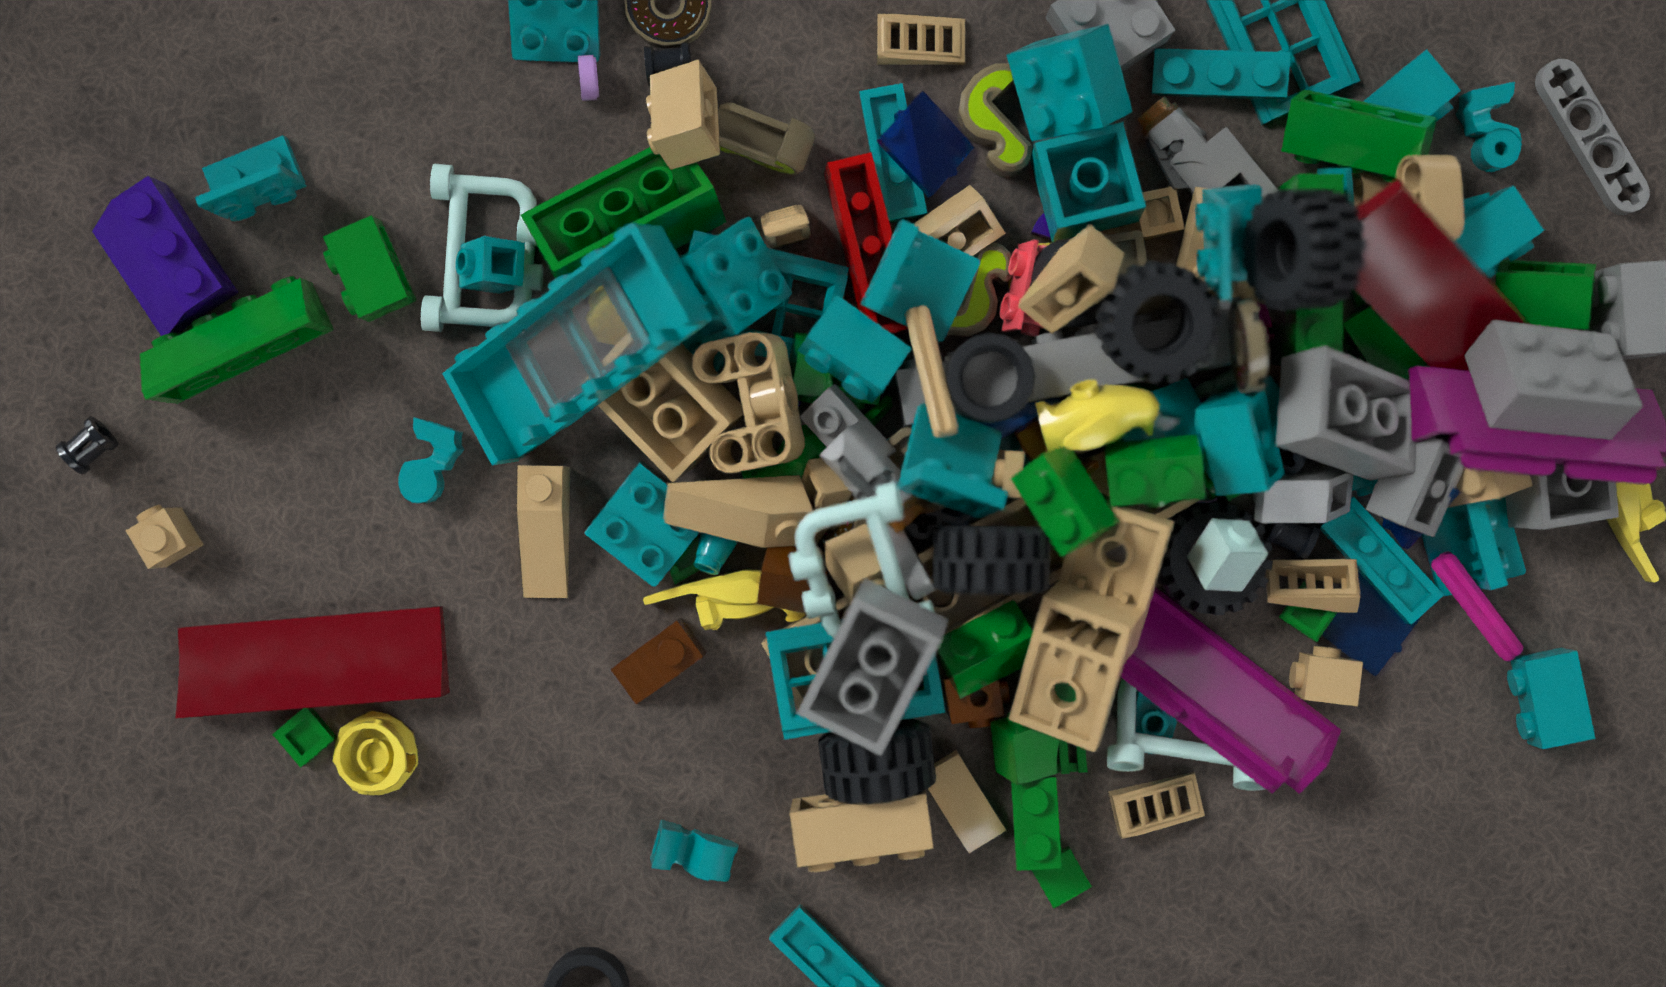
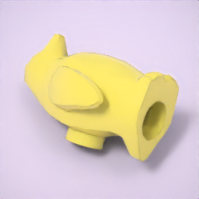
(1096, 415)

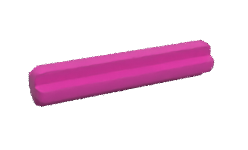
(1477, 606)

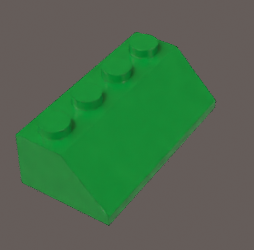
(630, 192)
(233, 341)

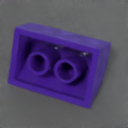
(162, 256)

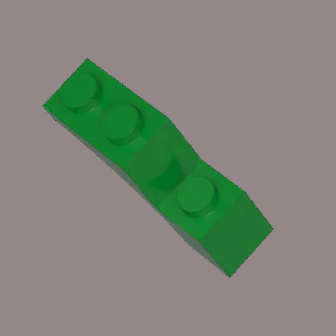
(1023, 752)

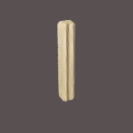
(931, 371)

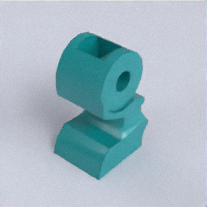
(1496, 143)
(422, 478)
(698, 853)

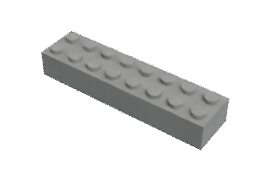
(1058, 363)

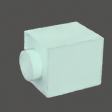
(1227, 555)

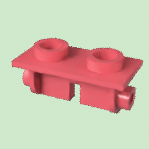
(1021, 269)

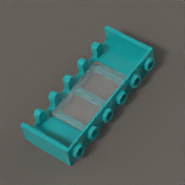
(577, 343)

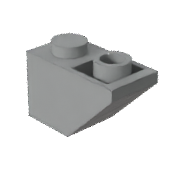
(1309, 496)

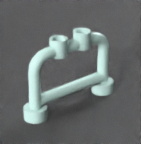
(455, 187)
(809, 563)
(1130, 746)

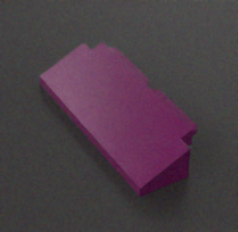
(1449, 404)
(1228, 699)

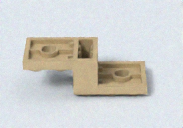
(1090, 630)

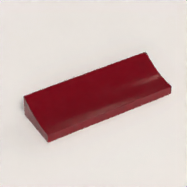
(1425, 280)
(312, 662)

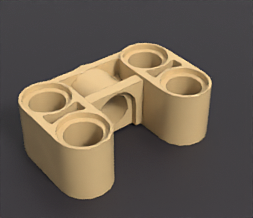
(1432, 179)
(766, 397)

